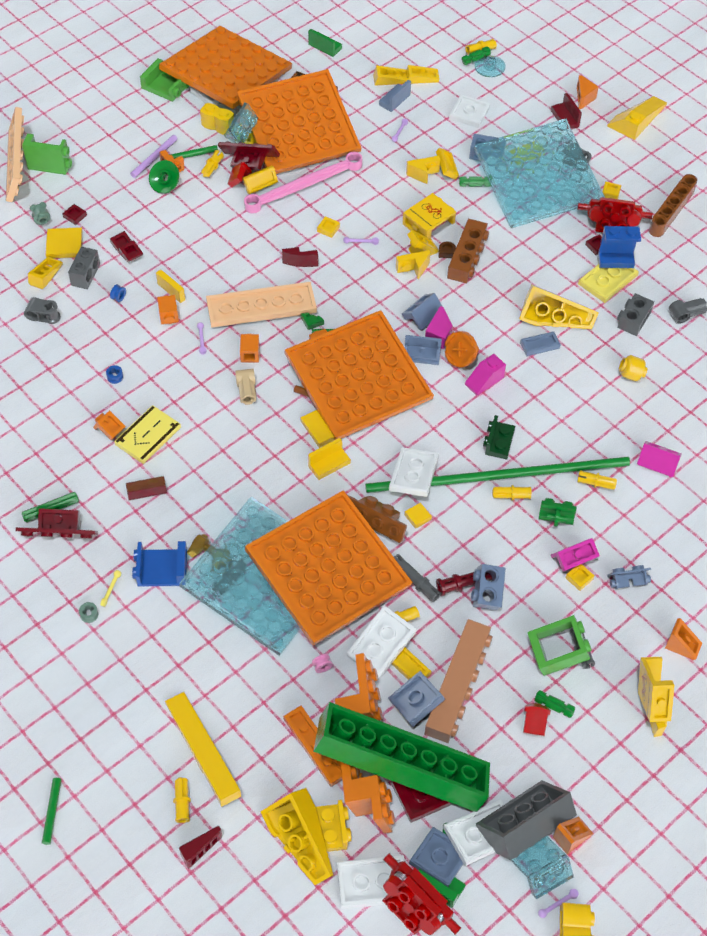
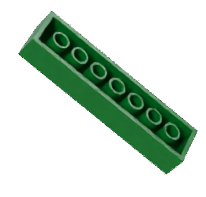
(402, 757)

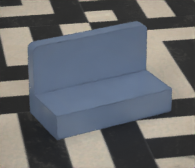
(396, 96)
(423, 310)

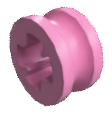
(322, 663)

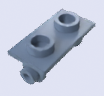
(621, 578)

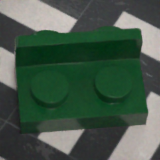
(499, 439)

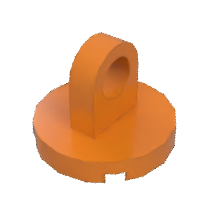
(461, 349)

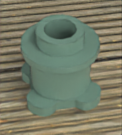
(40, 213)

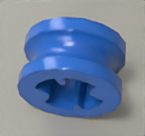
(118, 293)
(119, 374)

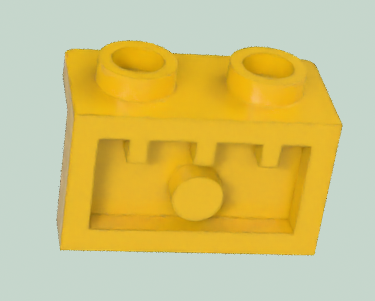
(333, 826)

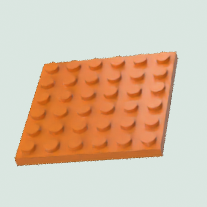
(224, 64)
(301, 120)
(358, 374)
(328, 567)

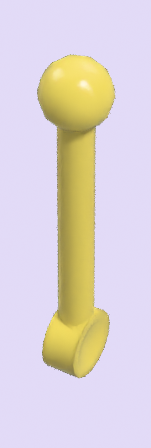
(117, 574)

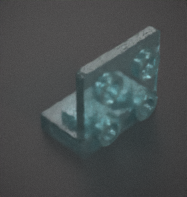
(241, 124)
(544, 867)

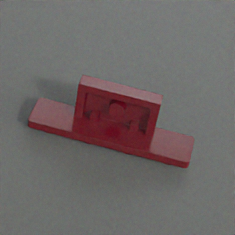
(251, 154)
(57, 521)

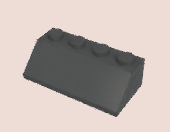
(527, 819)

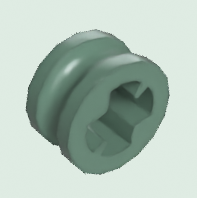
(83, 615)

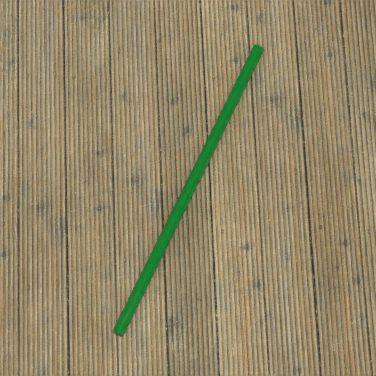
(513, 473)

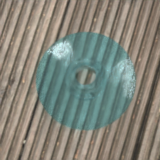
(490, 66)

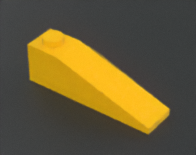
(637, 118)
(550, 309)
(299, 829)

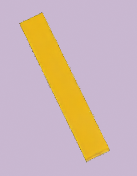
(203, 749)

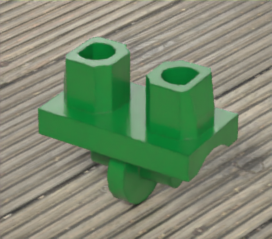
(557, 512)

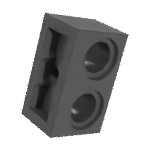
(84, 267)
(635, 314)

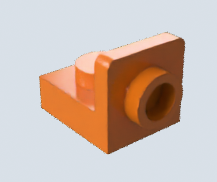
(179, 162)
(109, 424)

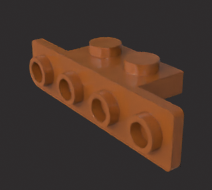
(381, 517)

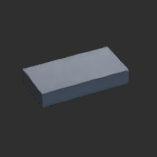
(540, 343)

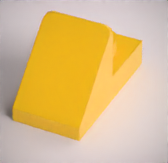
(422, 167)
(421, 243)
(415, 261)

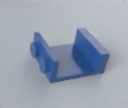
(618, 246)
(160, 567)

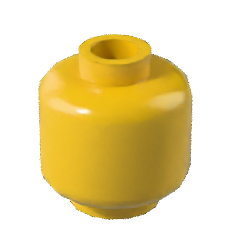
(633, 368)

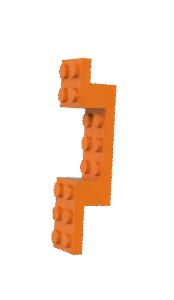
(369, 793)

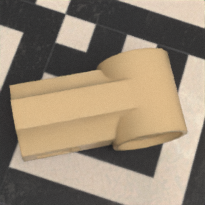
(245, 381)

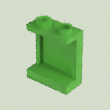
(161, 83)
(46, 156)

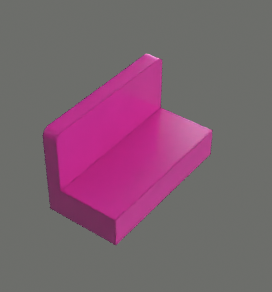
(659, 458)
(576, 554)

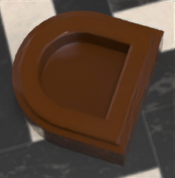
(446, 250)

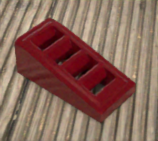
(196, 848)

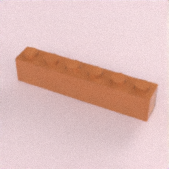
(458, 680)

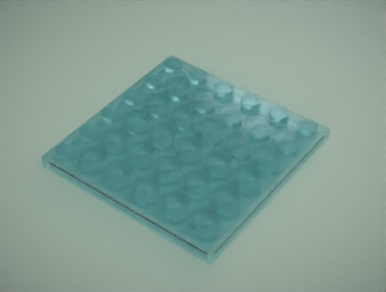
(538, 173)
(234, 585)

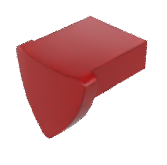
(238, 172)
(536, 719)

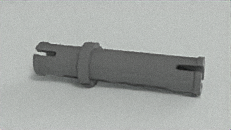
(422, 583)

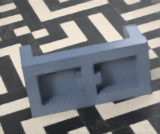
(423, 349)

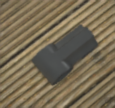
(684, 310)

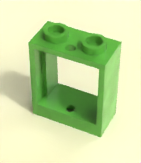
(563, 661)

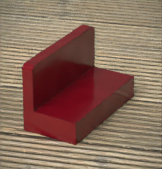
(567, 110)

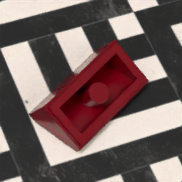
(146, 488)

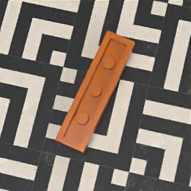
(305, 732)

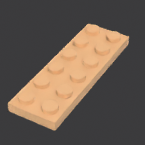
(14, 155)
(261, 304)

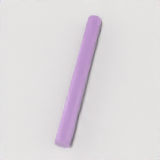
(153, 156)

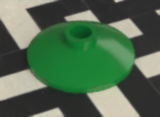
(158, 174)

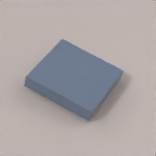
(416, 698)
(437, 857)

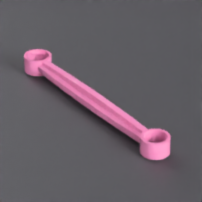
(303, 182)

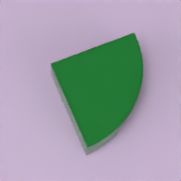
(311, 321)

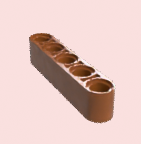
(673, 205)

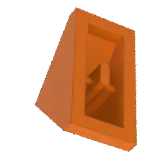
(586, 91)
(683, 641)
(571, 834)

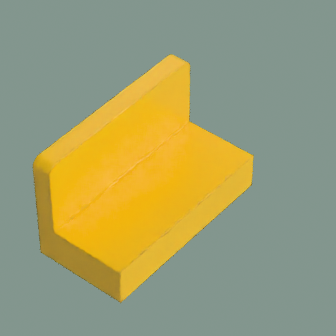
(328, 459)

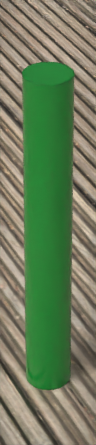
(210, 149)
(51, 811)

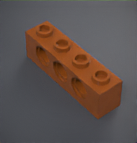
(467, 251)

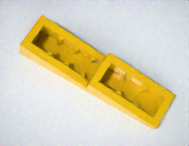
(394, 76)

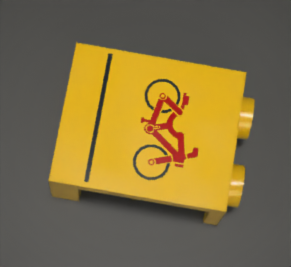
(428, 215)
(654, 693)

